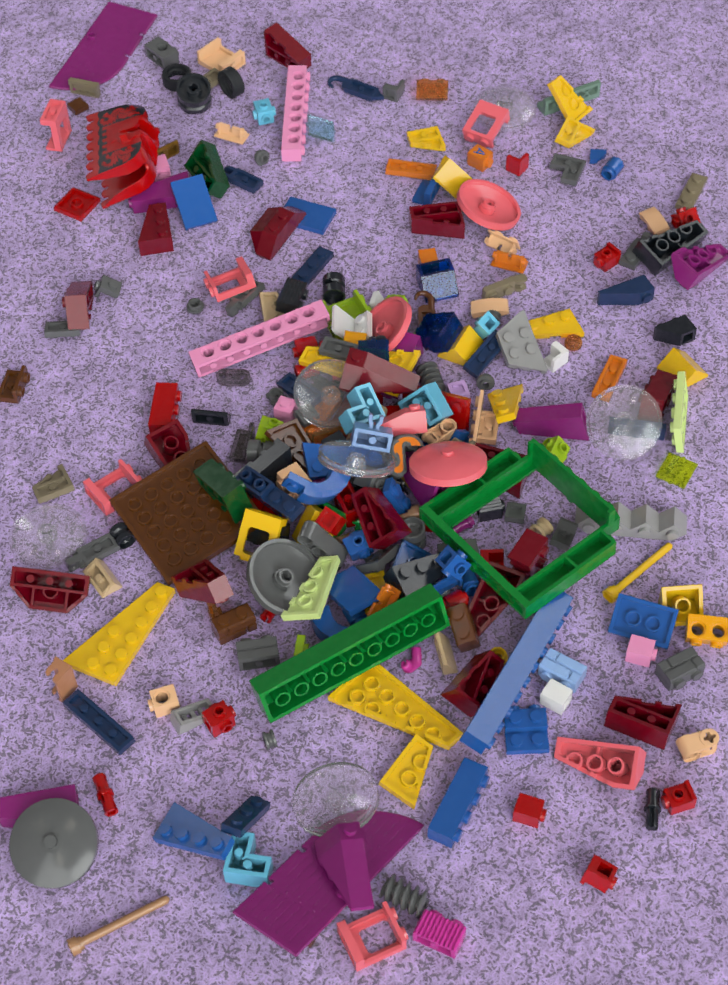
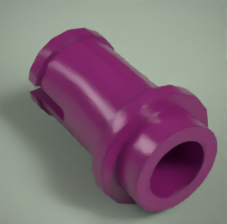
(467, 523)

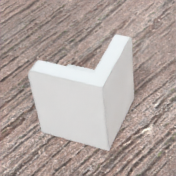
(557, 357)
(556, 696)

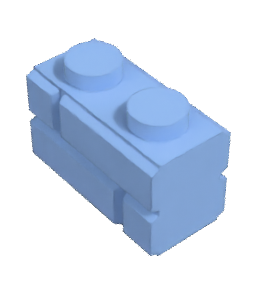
(562, 669)

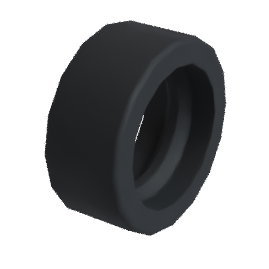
(173, 70)
(231, 82)

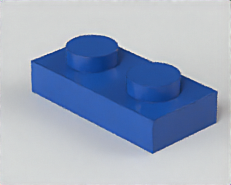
(396, 496)

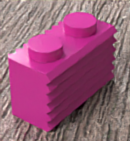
(440, 933)

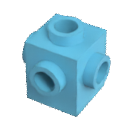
(263, 111)

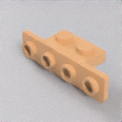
(485, 425)

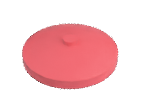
(488, 204)
(391, 319)
(448, 463)

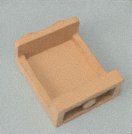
(217, 56)

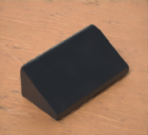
(210, 417)

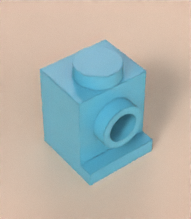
(486, 325)

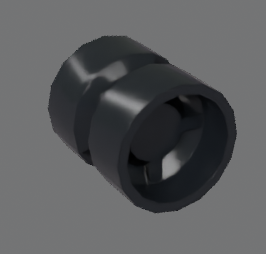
(333, 287)

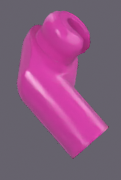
(415, 661)

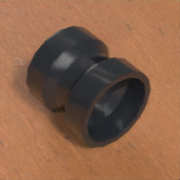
(122, 535)

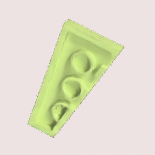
(314, 592)

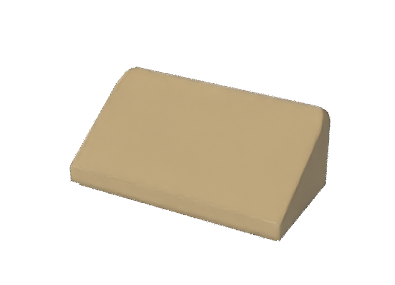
(102, 578)
(445, 654)

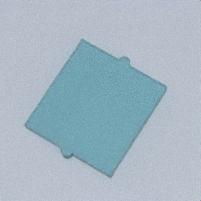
(320, 128)

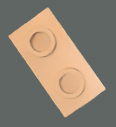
(235, 135)
(496, 239)

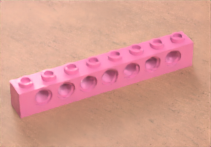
(294, 113)
(259, 338)

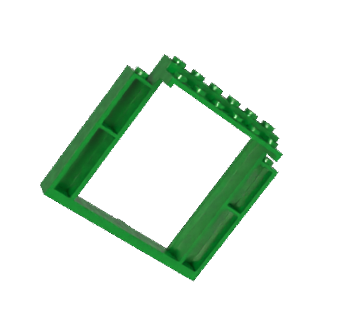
(502, 473)

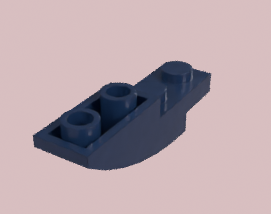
(270, 495)

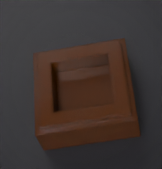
(77, 106)

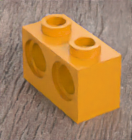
(706, 624)

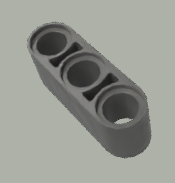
(320, 542)

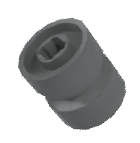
(255, 447)
(418, 534)

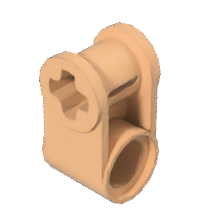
(440, 432)
(697, 744)

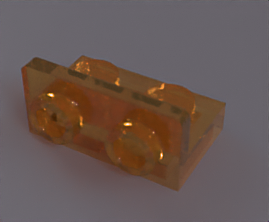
(432, 89)

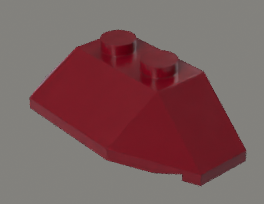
(274, 229)
(49, 589)

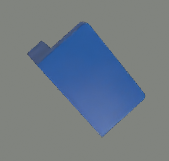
(426, 192)

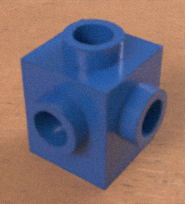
(357, 545)
(456, 565)

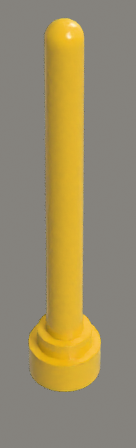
(611, 592)

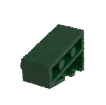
(207, 162)
(224, 488)

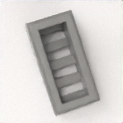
(181, 714)

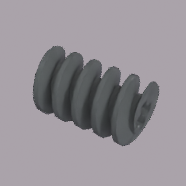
(430, 373)
(404, 896)

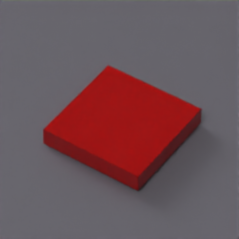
(77, 204)

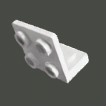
(342, 321)

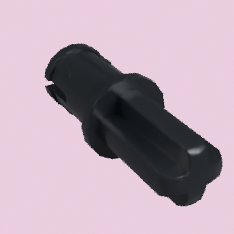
(652, 808)

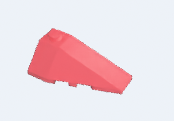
(407, 420)
(608, 762)

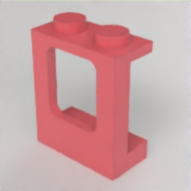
(490, 110)
(53, 116)
(241, 274)
(96, 490)
(354, 945)

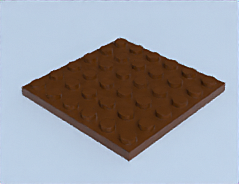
(176, 516)

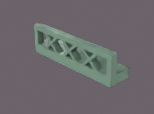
(586, 91)

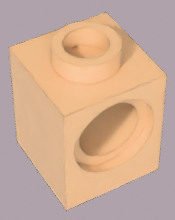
(160, 694)

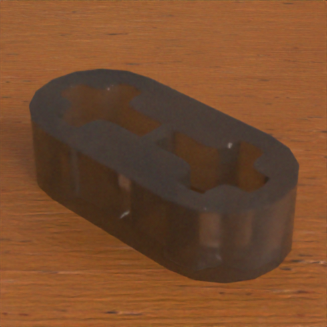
(233, 377)

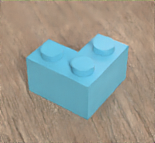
(362, 402)
(433, 402)
(244, 866)

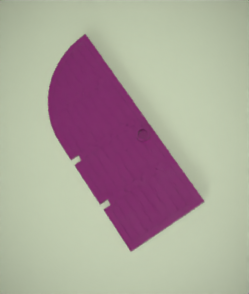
(105, 44)
(302, 895)

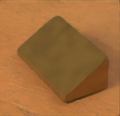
(170, 149)

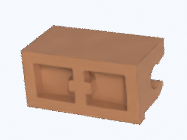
(64, 678)

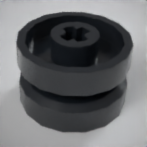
(194, 93)

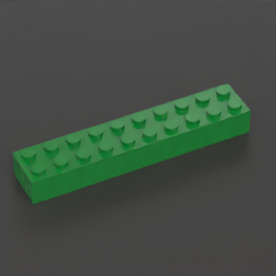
(350, 653)

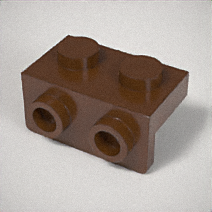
(14, 385)

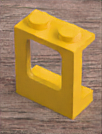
(260, 520)

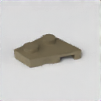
(53, 486)

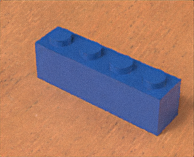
(458, 802)

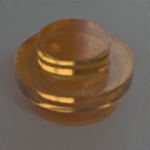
(573, 342)

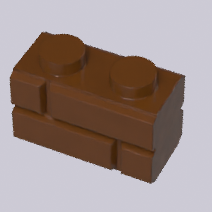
(233, 623)
(463, 627)

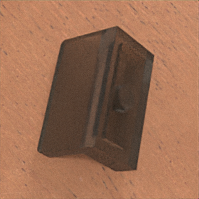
(239, 448)

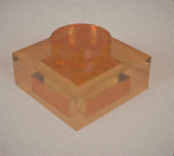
(213, 611)

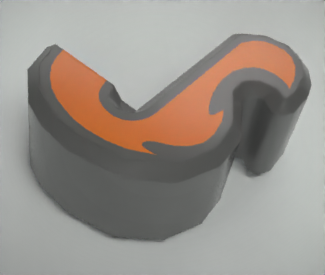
(398, 447)

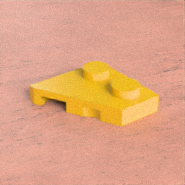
(573, 133)
(426, 138)

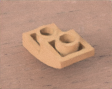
(655, 221)
(481, 306)

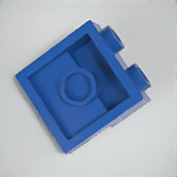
(526, 731)

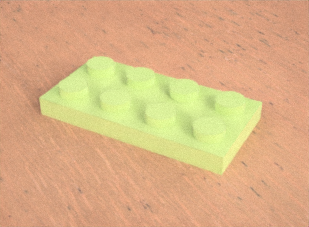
(679, 412)

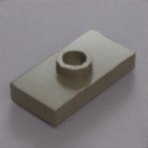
(84, 87)

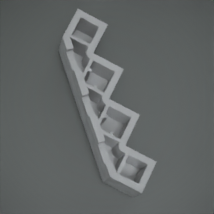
(641, 522)

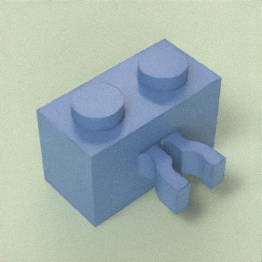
(372, 436)

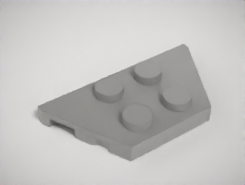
(520, 345)

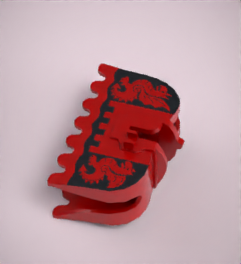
(122, 151)

